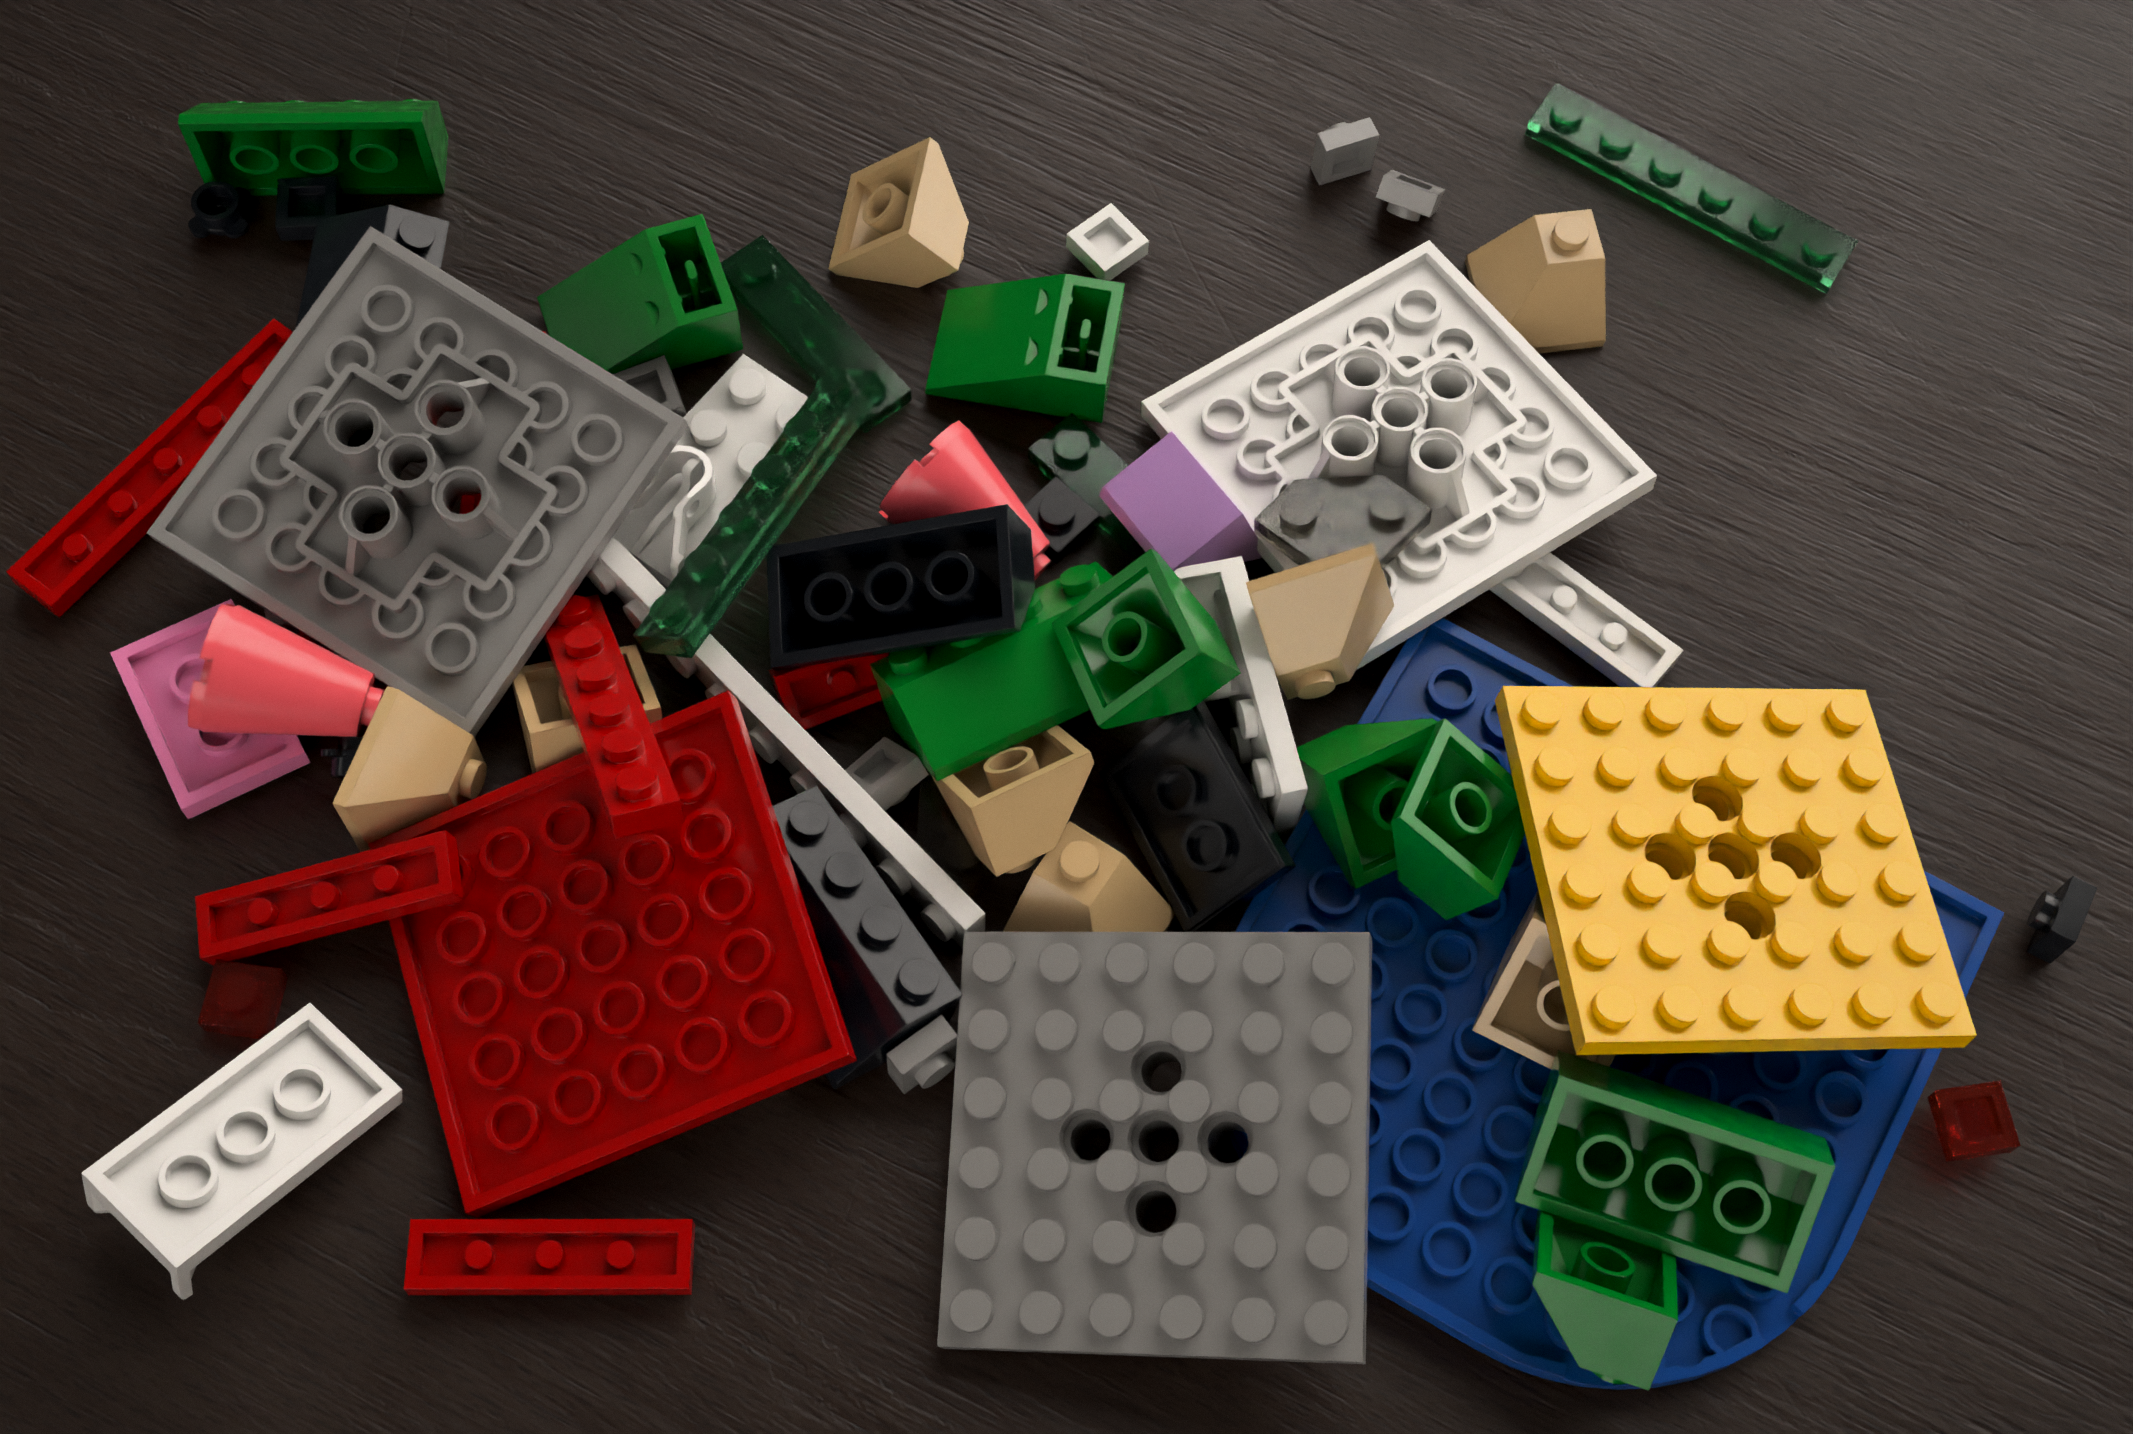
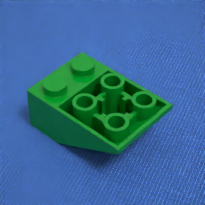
(648, 301)
(1030, 345)

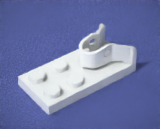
(708, 466)
(1262, 725)
(240, 1142)

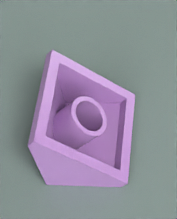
(1178, 508)

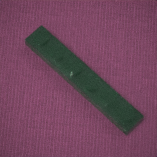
(1691, 187)
(759, 513)

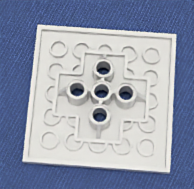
(1436, 394)

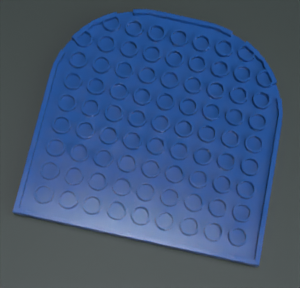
(1461, 1109)

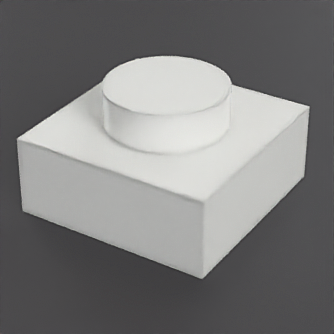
(1107, 243)

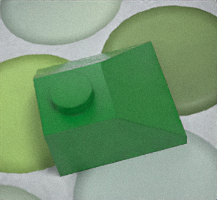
(1143, 646)
(1355, 788)
(1456, 825)
(1606, 1298)

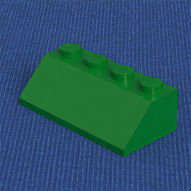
(364, 143)
(991, 691)
(1674, 1171)

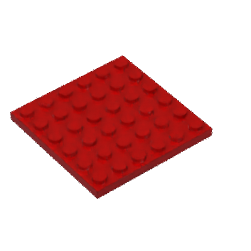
(609, 981)

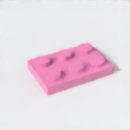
(199, 765)

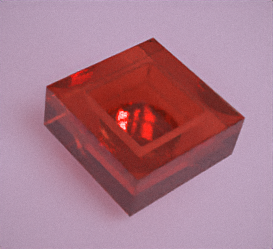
(242, 999)
(1973, 1121)

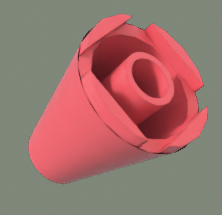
(955, 480)
(276, 682)

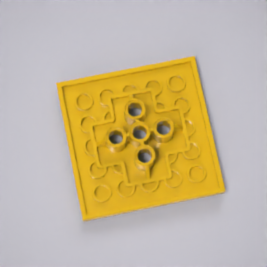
(1727, 872)

